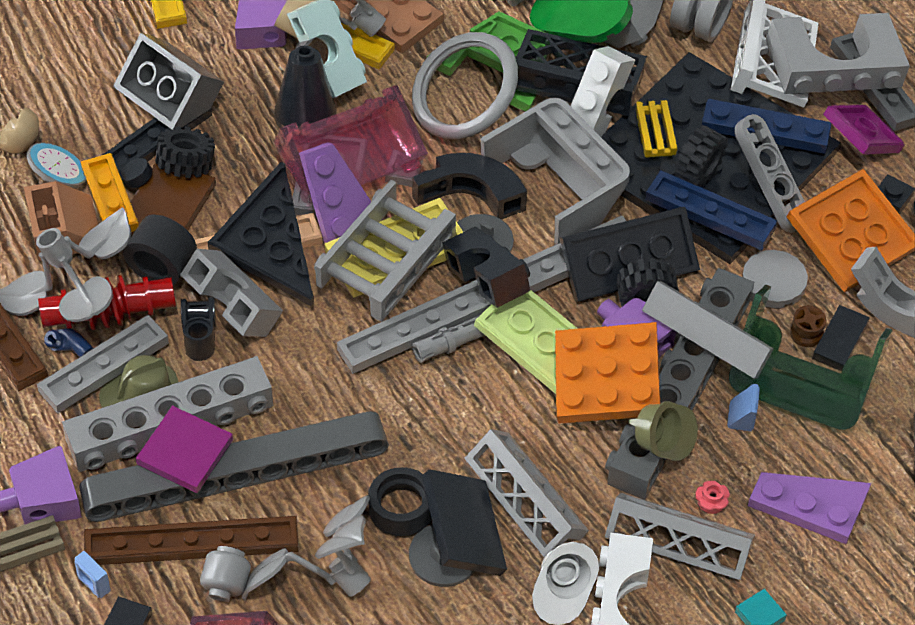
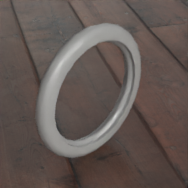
(495, 110)

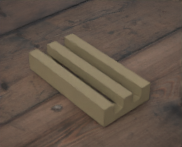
(23, 539)

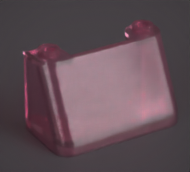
(370, 139)

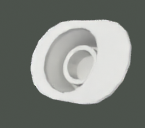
(565, 582)

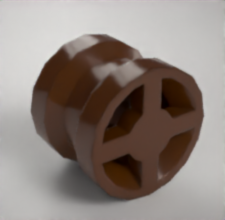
(815, 322)

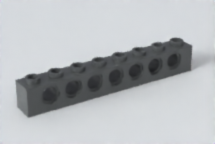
(728, 298)

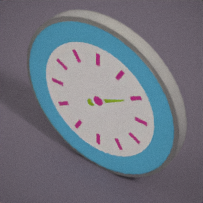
(55, 164)

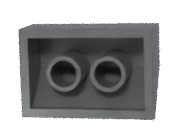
(167, 82)

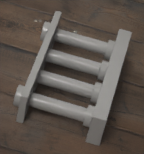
(401, 274)

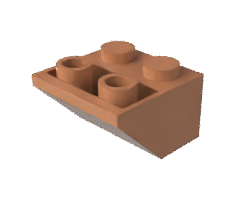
(60, 208)

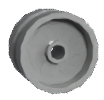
(704, 16)

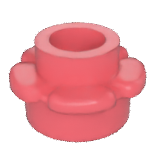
(712, 504)

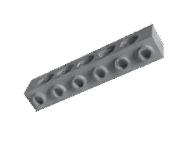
(148, 410)

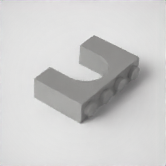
(807, 70)

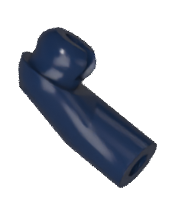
(67, 341)

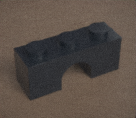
(497, 271)

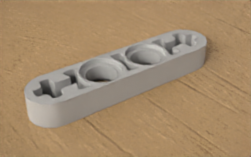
(767, 175)

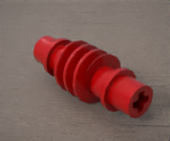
(125, 300)

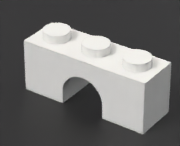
(603, 77)

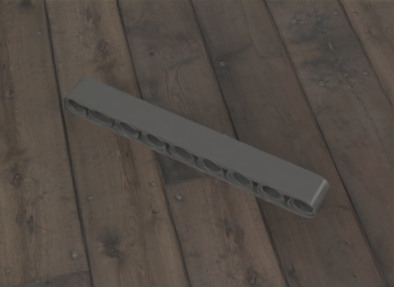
(241, 466)

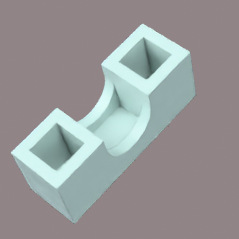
(322, 21)

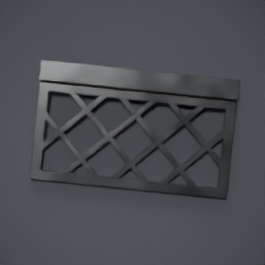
(554, 81)

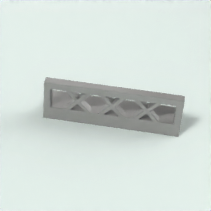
(535, 485)
(687, 524)

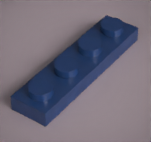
(785, 128)
(712, 210)

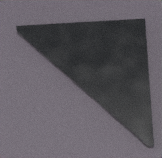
(267, 238)

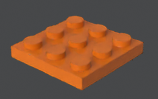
(848, 221)
(606, 372)

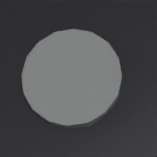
(781, 272)

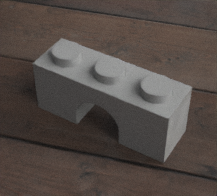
(247, 305)

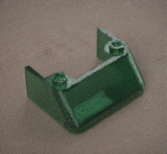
(804, 386)

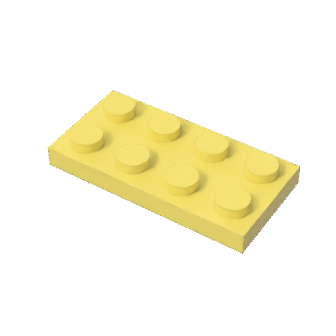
(370, 273)

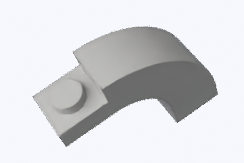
(884, 293)

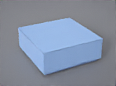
(92, 574)

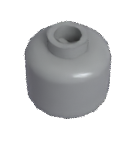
(225, 573)

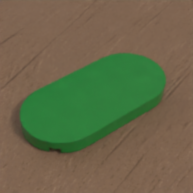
(581, 19)

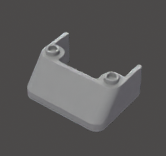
(577, 154)

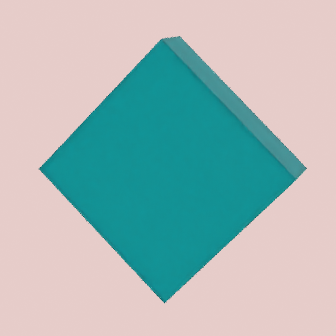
(760, 610)

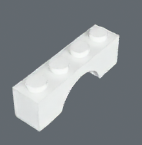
(627, 569)

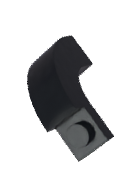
(474, 176)

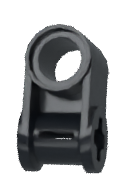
(198, 328)

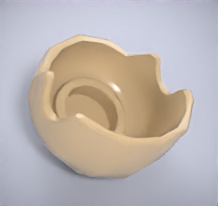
(20, 132)

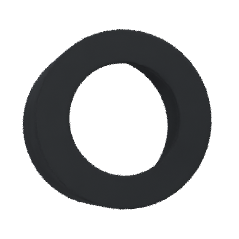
(159, 248)

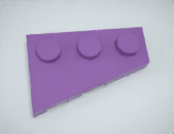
(333, 190)
(811, 502)

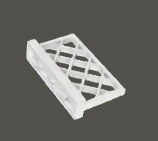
(753, 44)

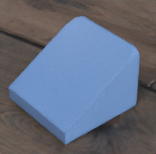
(744, 409)

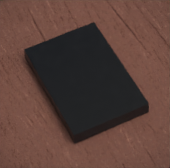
(464, 522)

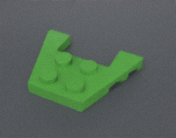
(510, 31)

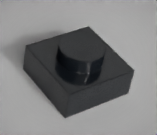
(896, 192)

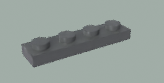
(891, 103)

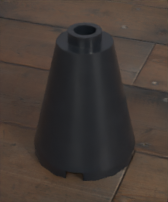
(304, 90)

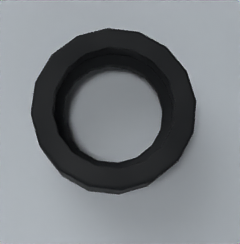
(393, 523)

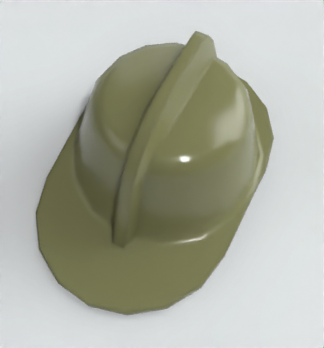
(138, 377)
(666, 430)

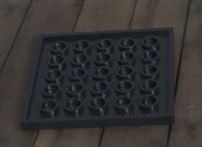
(687, 91)

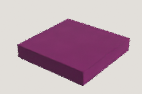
(864, 129)
(184, 449)

